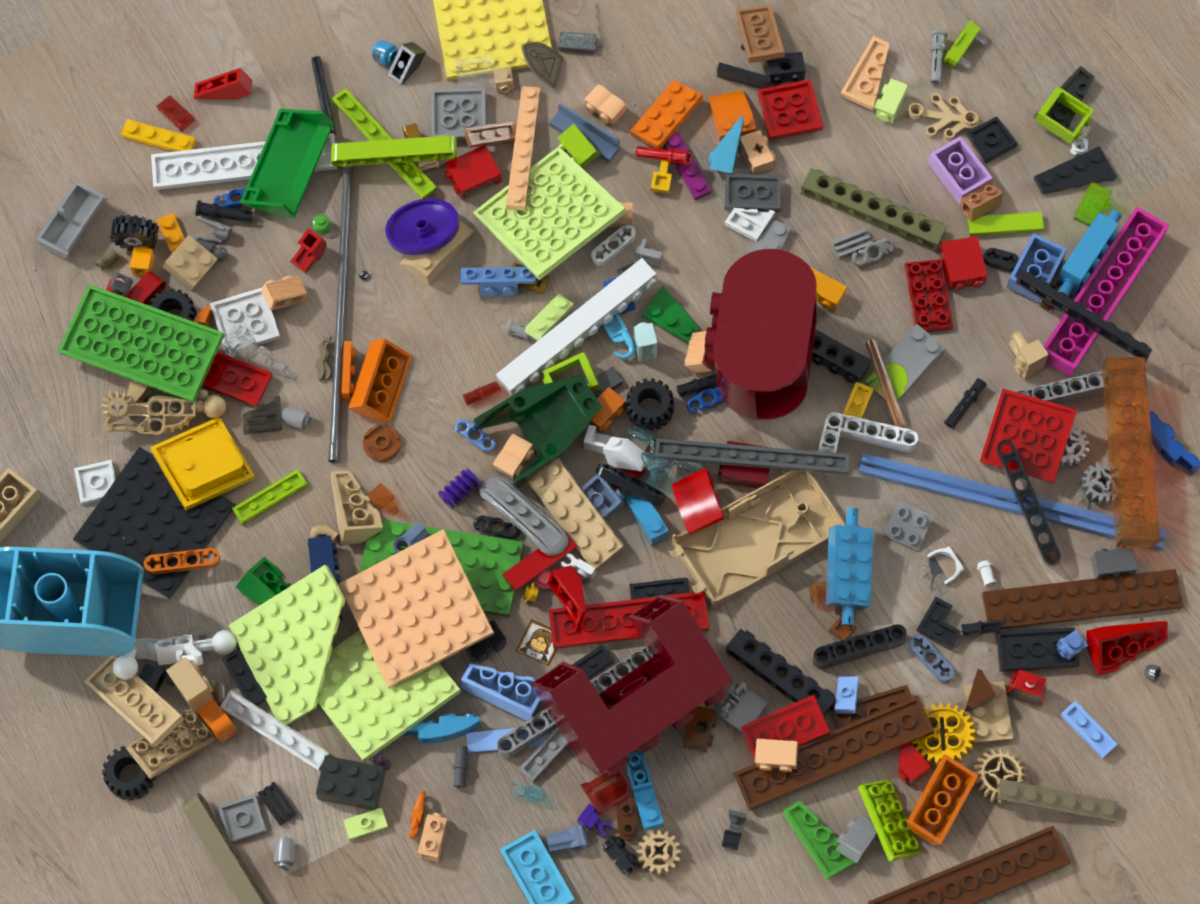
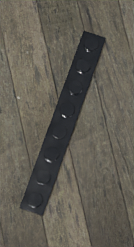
(1079, 313)

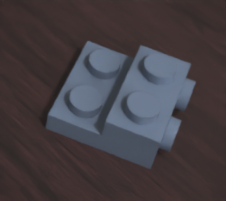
(604, 496)

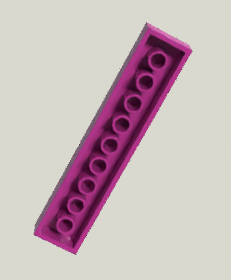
(1106, 288)

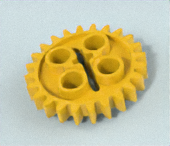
(961, 732)

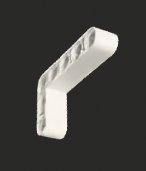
(861, 434)

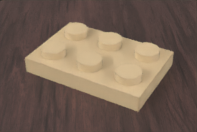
(993, 718)

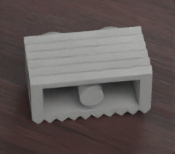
(857, 839)

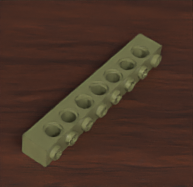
(878, 218)

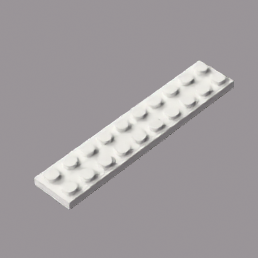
(216, 164)

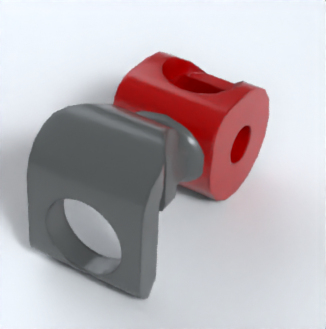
(119, 287)

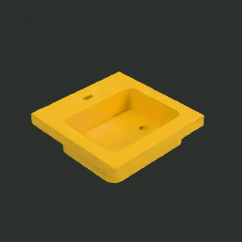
(202, 463)

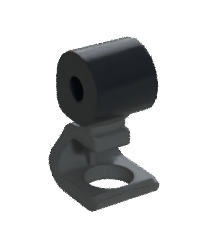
(732, 835)

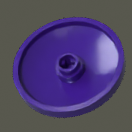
(422, 226)

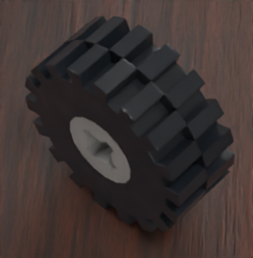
(134, 232)

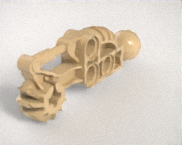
(170, 419)

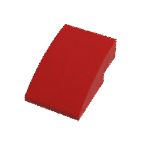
(698, 501)

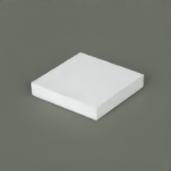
(94, 481)

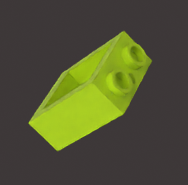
(1071, 103)
(570, 363)

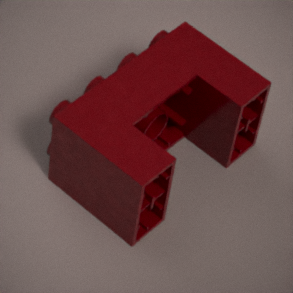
(644, 701)

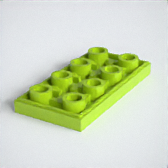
(889, 820)

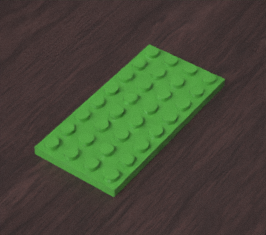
(141, 343)
(480, 556)

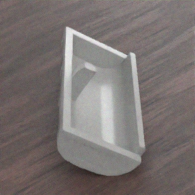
(70, 219)

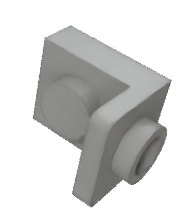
(650, 256)

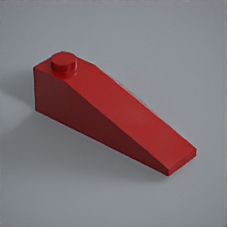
(1117, 644)

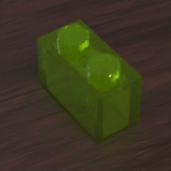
(1093, 203)

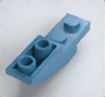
(447, 729)
(643, 791)

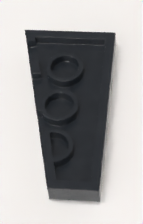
(1076, 172)

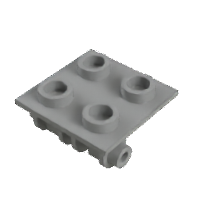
(908, 525)
(740, 706)

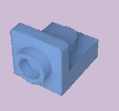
(1071, 645)

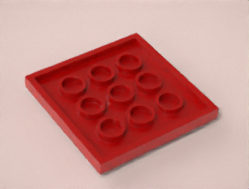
(1035, 428)

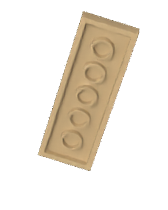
(576, 514)
(135, 703)

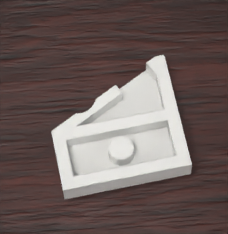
(749, 222)

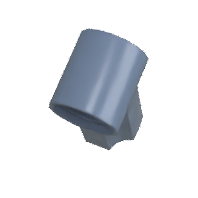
(413, 535)
(574, 839)

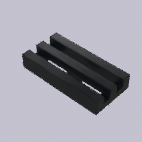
(267, 789)

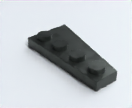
(1077, 86)

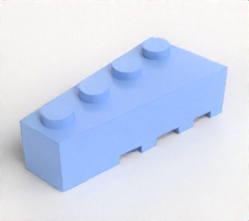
(502, 690)

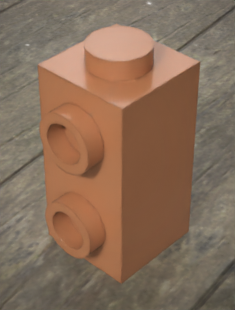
(981, 201)

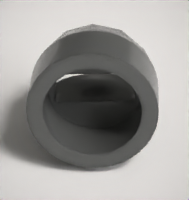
(1152, 672)

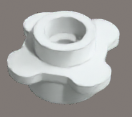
(1083, 142)

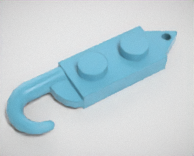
(618, 333)

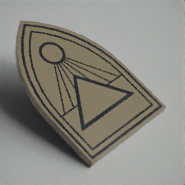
(543, 62)

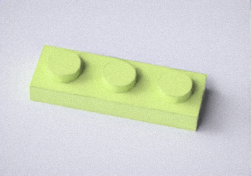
(549, 317)

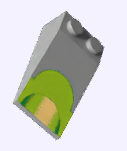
(908, 362)

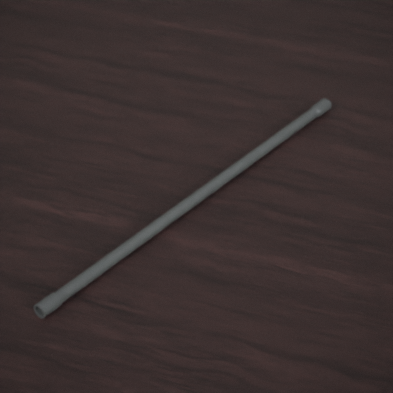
(334, 446)

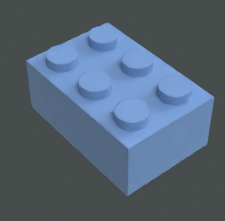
(1041, 259)

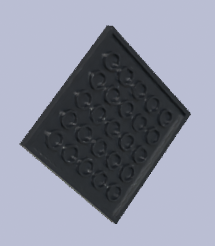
(146, 518)

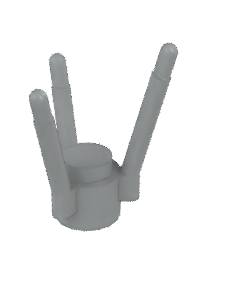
(221, 230)

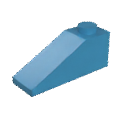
(647, 519)

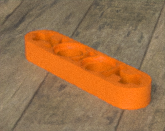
(182, 564)

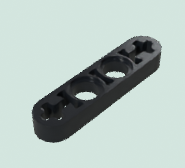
(630, 483)

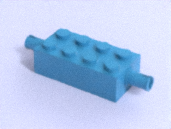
(1088, 253)
(849, 567)

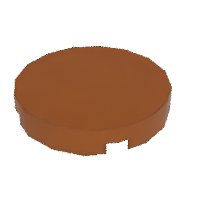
(381, 443)

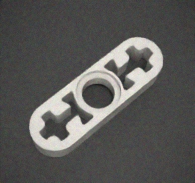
(615, 237)

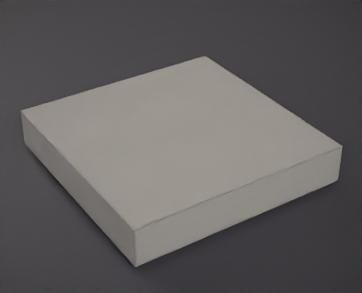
(242, 818)

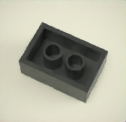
(350, 783)

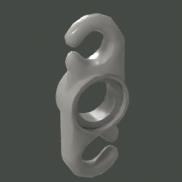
(865, 252)

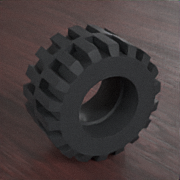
(175, 300)
(652, 390)
(125, 789)

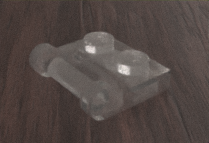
(476, 77)

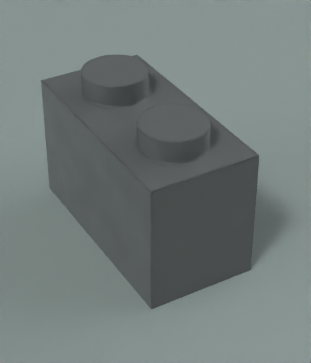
(1114, 562)

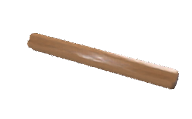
(885, 383)

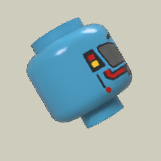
(384, 52)

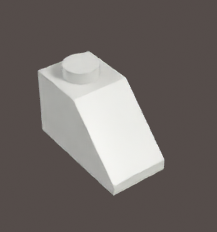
(623, 454)

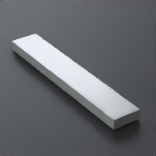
(274, 730)

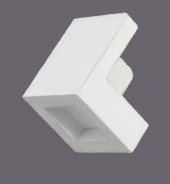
(595, 441)

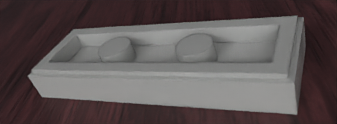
(544, 755)

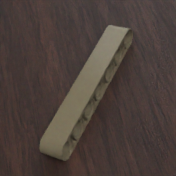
(223, 851)

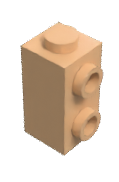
(433, 837)

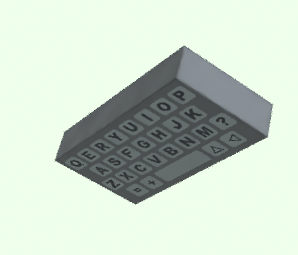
(577, 42)

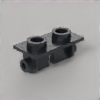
(627, 859)

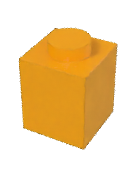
(142, 260)

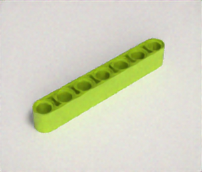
(394, 151)

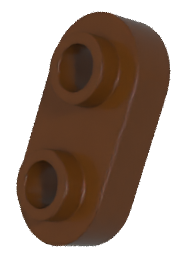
(627, 820)

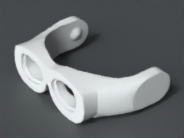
(948, 552)

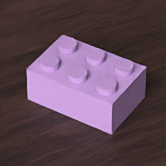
(959, 168)

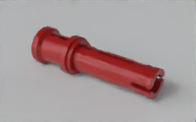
(671, 156)

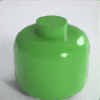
(321, 224)

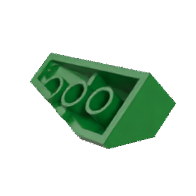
(262, 582)

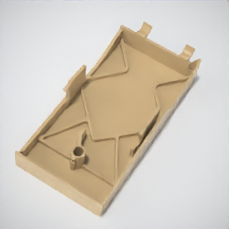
(757, 536)

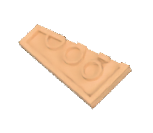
(866, 77)

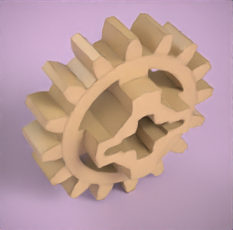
(653, 846)

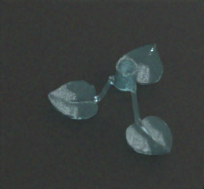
(656, 464)

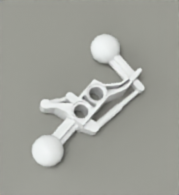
(172, 651)

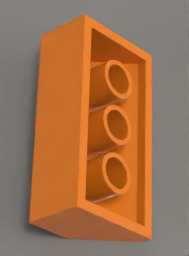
(380, 381)
(941, 801)

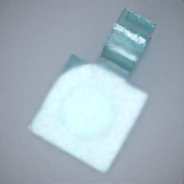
(530, 793)

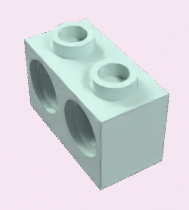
(645, 341)

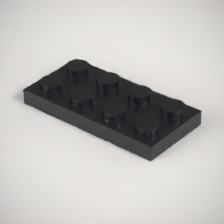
(1032, 649)

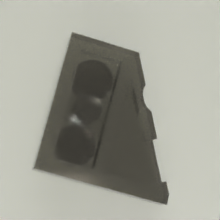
(264, 418)

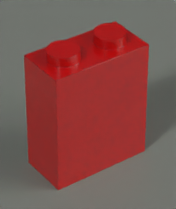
(963, 263)

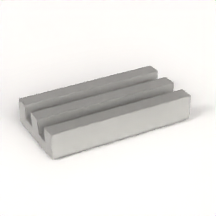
(866, 237)

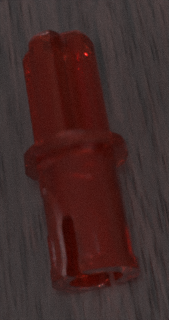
(481, 393)

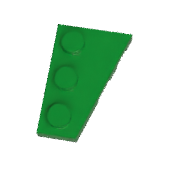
(670, 316)

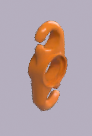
(417, 814)

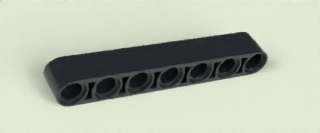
(1028, 492)

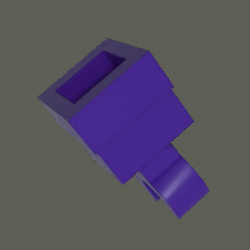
(590, 819)

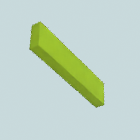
(1006, 224)
(270, 497)

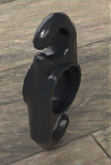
(490, 521)

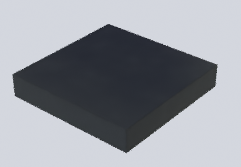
(991, 139)

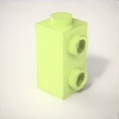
(891, 100)

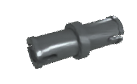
(460, 766)

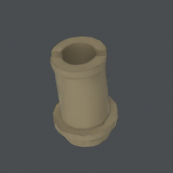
(106, 259)

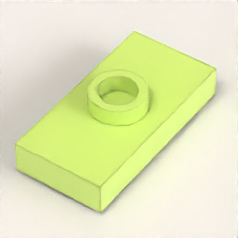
(365, 824)

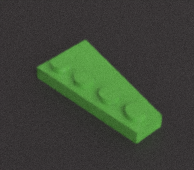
(817, 840)

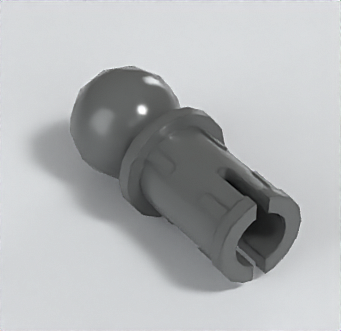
(220, 252)

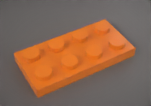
(666, 114)

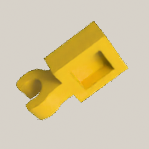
(661, 180)

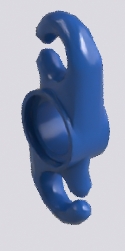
(228, 197)
(702, 404)

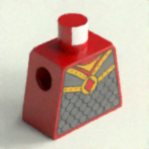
(1027, 687)

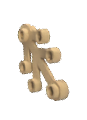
(945, 116)

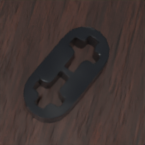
(1000, 259)

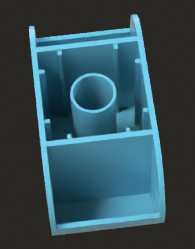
(68, 601)

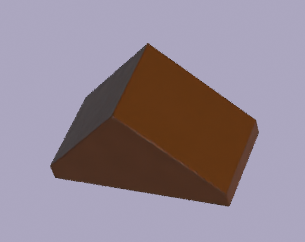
(980, 692)

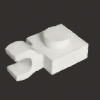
(581, 567)

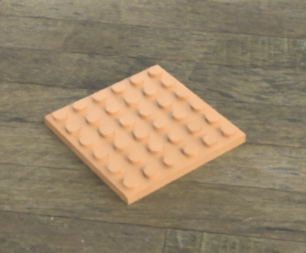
(416, 608)

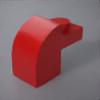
(311, 249)

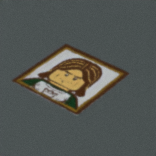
(537, 643)

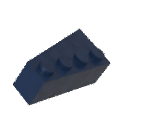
(322, 553)

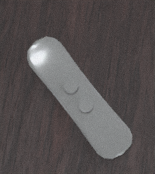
(524, 514)

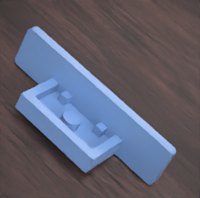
(497, 280)

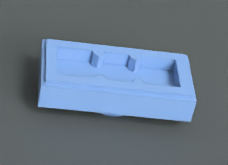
(846, 695)

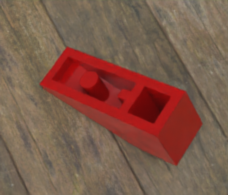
(228, 85)
(569, 590)

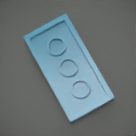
(536, 871)

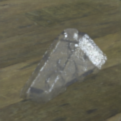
(245, 348)

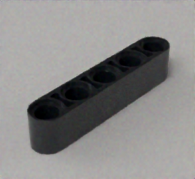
(866, 640)

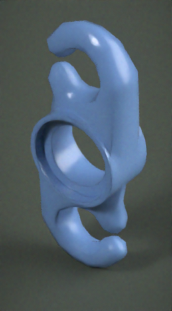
(479, 443)

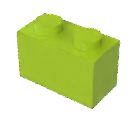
(578, 146)

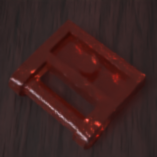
(608, 796)

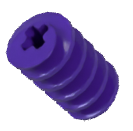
(459, 488)

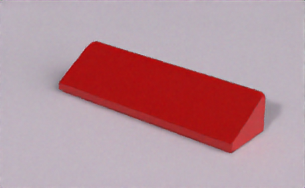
(532, 566)

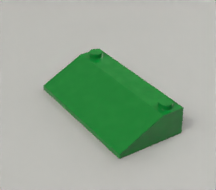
(287, 162)

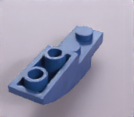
(1171, 450)

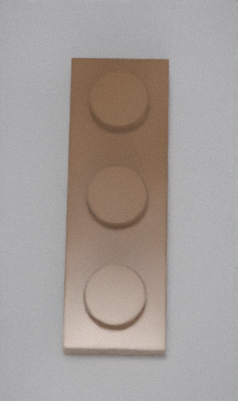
(490, 134)

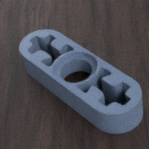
(930, 666)

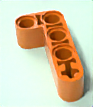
(217, 721)

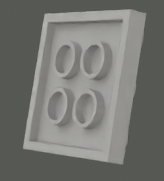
(456, 110)

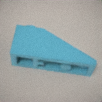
(726, 151)

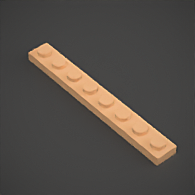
(523, 148)

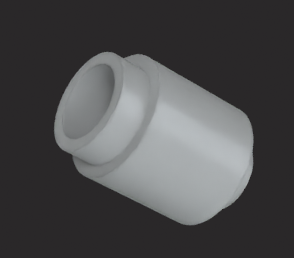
(296, 417)
(284, 853)

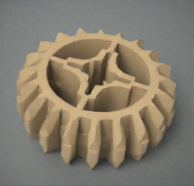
(1000, 758)

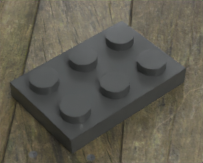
(753, 192)

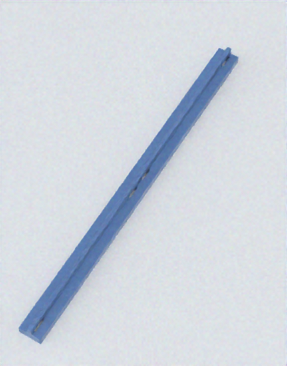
(987, 494)

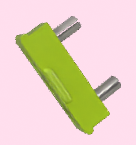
(961, 45)

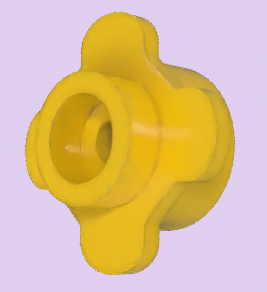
(530, 593)

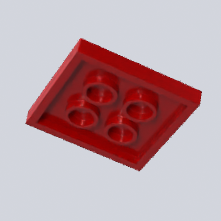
(790, 109)

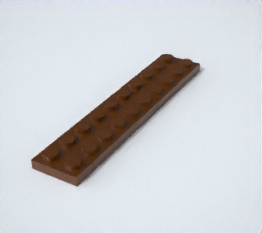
(1083, 599)
(838, 752)
(987, 873)

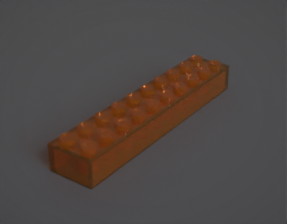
(1130, 452)

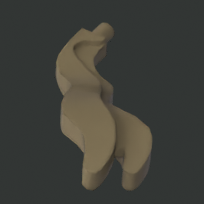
(321, 363)

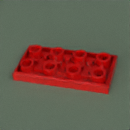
(928, 295)

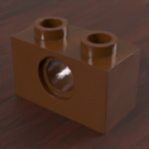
(694, 739)

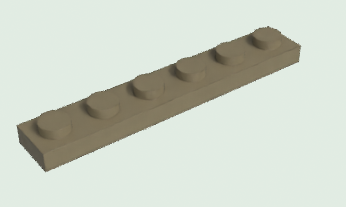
(1057, 800)

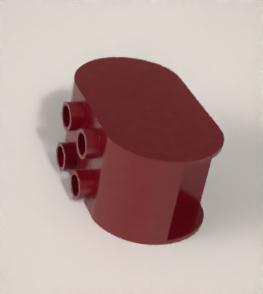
(763, 334)

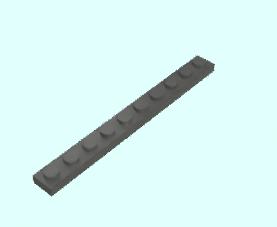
(752, 456)

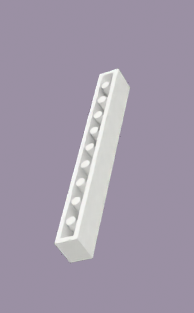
(577, 327)

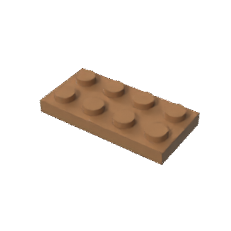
(759, 33)

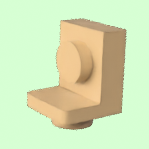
(503, 79)

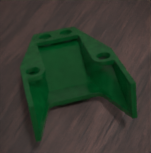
(547, 416)

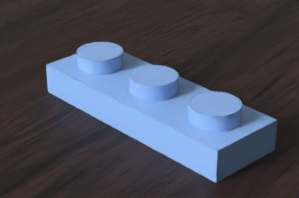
(1088, 729)

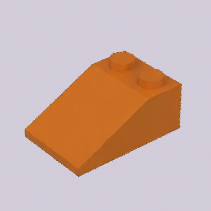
(727, 110)

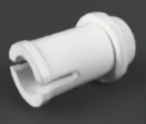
(986, 572)

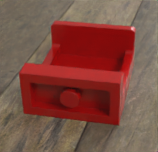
(472, 171)

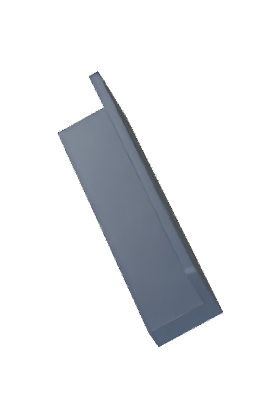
(603, 141)

